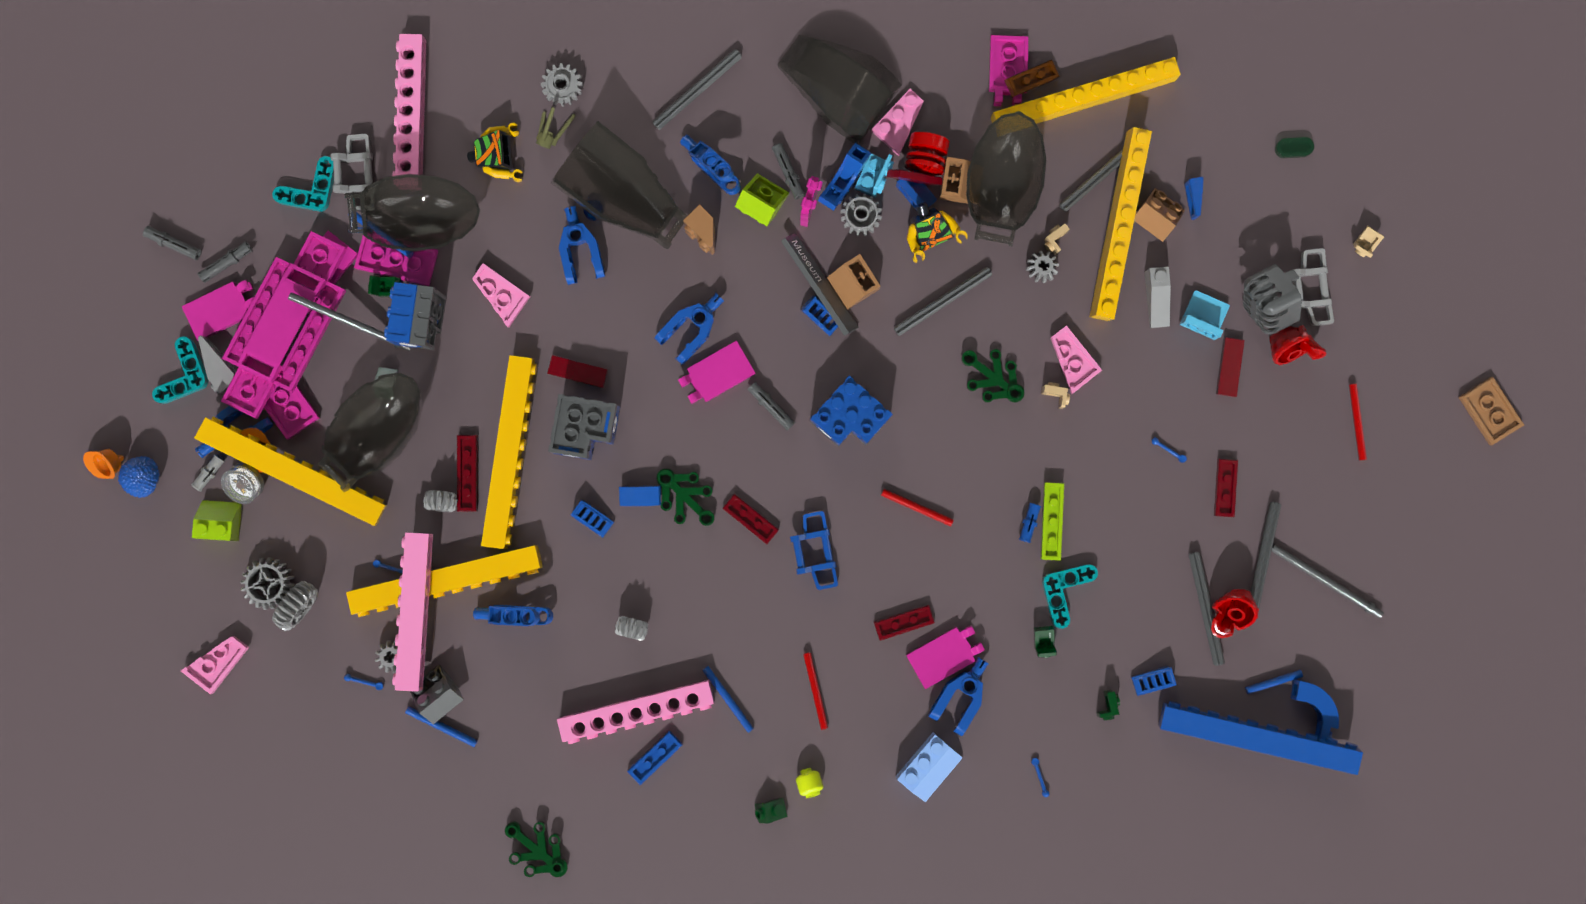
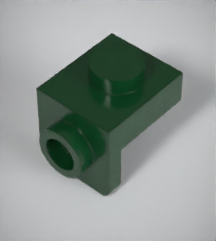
(381, 286)
(1044, 641)
(1112, 701)
(770, 811)

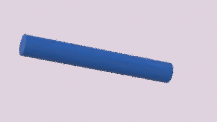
(1274, 681)

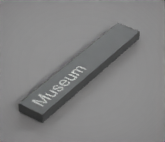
(819, 284)

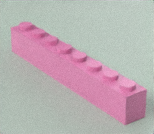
(413, 612)

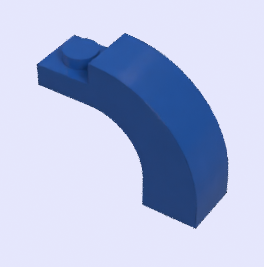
(845, 177)
(1322, 704)

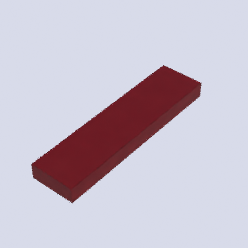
(467, 473)

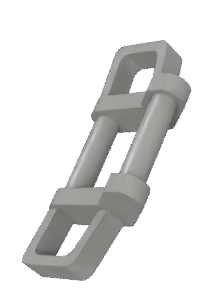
(337, 158)
(1321, 272)

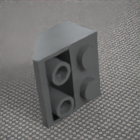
(438, 695)

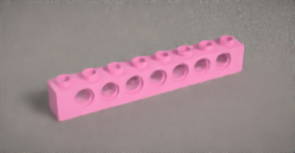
(410, 44)
(567, 723)

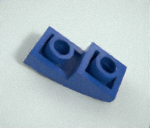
(639, 495)

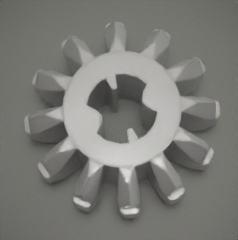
(1046, 261)
(440, 501)
(631, 628)
(387, 650)

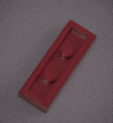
(914, 177)
(1230, 367)
(577, 371)
(1225, 488)
(750, 519)
(904, 622)

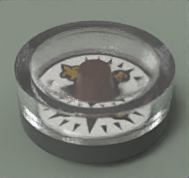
(242, 483)

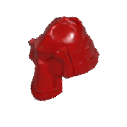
(1292, 343)
(1233, 611)

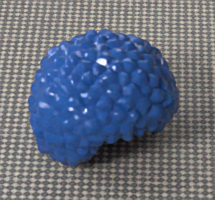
(139, 476)

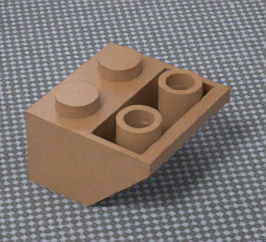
(954, 180)
(1159, 214)
(701, 225)
(853, 281)

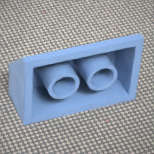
(928, 767)

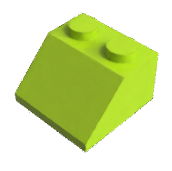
(761, 199)
(217, 521)

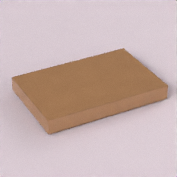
(1491, 411)

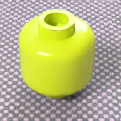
(809, 783)

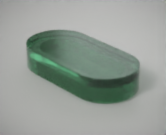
(1294, 147)

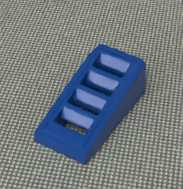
(1194, 193)
(808, 305)
(578, 509)
(1163, 685)

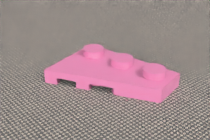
(898, 122)
(501, 293)
(1074, 359)
(214, 666)

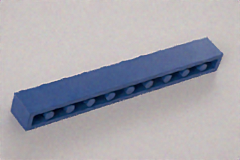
(1261, 738)

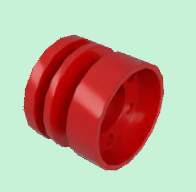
(927, 153)

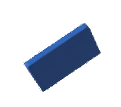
(916, 193)

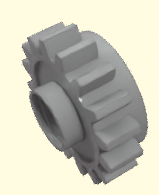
(560, 75)
(861, 204)

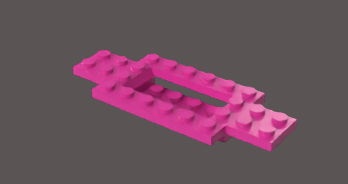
(274, 322)

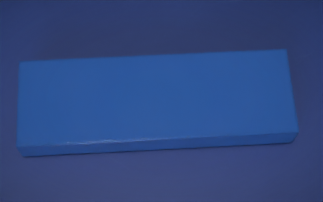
(655, 757)

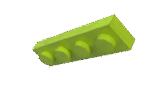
(1052, 521)

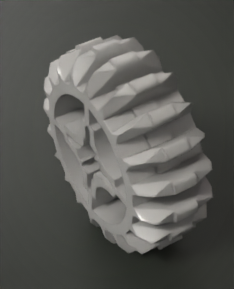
(265, 576)
(295, 605)

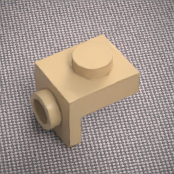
(1056, 233)
(1367, 242)
(1054, 390)

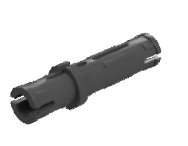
(796, 189)
(171, 242)
(232, 256)
(762, 397)

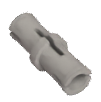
(207, 472)

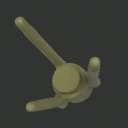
(545, 137)

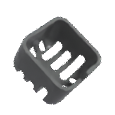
(1263, 303)

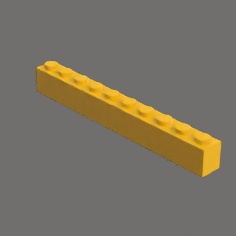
(1096, 92)
(1120, 224)
(508, 452)
(289, 471)
(450, 578)

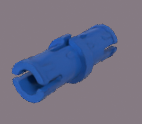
(1033, 511)

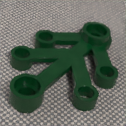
(995, 378)
(682, 495)
(538, 851)

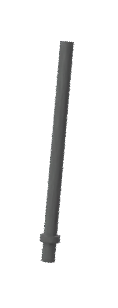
(340, 317)
(1368, 606)

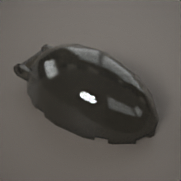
(1006, 176)
(413, 212)
(372, 428)

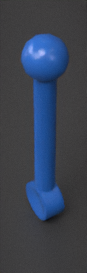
(1182, 458)
(377, 563)
(379, 686)
(1035, 762)

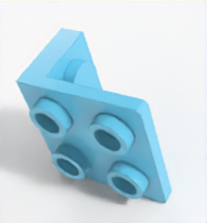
(872, 176)
(1205, 315)

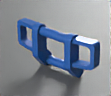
(824, 534)

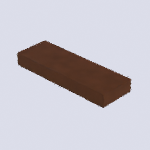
(1031, 78)

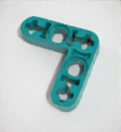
(316, 193)
(189, 379)
(1061, 584)

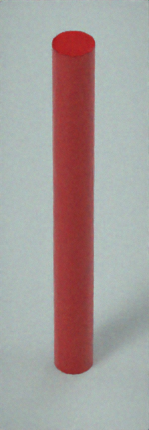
(1357, 422)
(917, 507)
(815, 690)

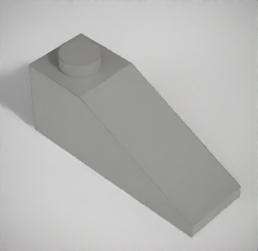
(1158, 296)
(218, 370)

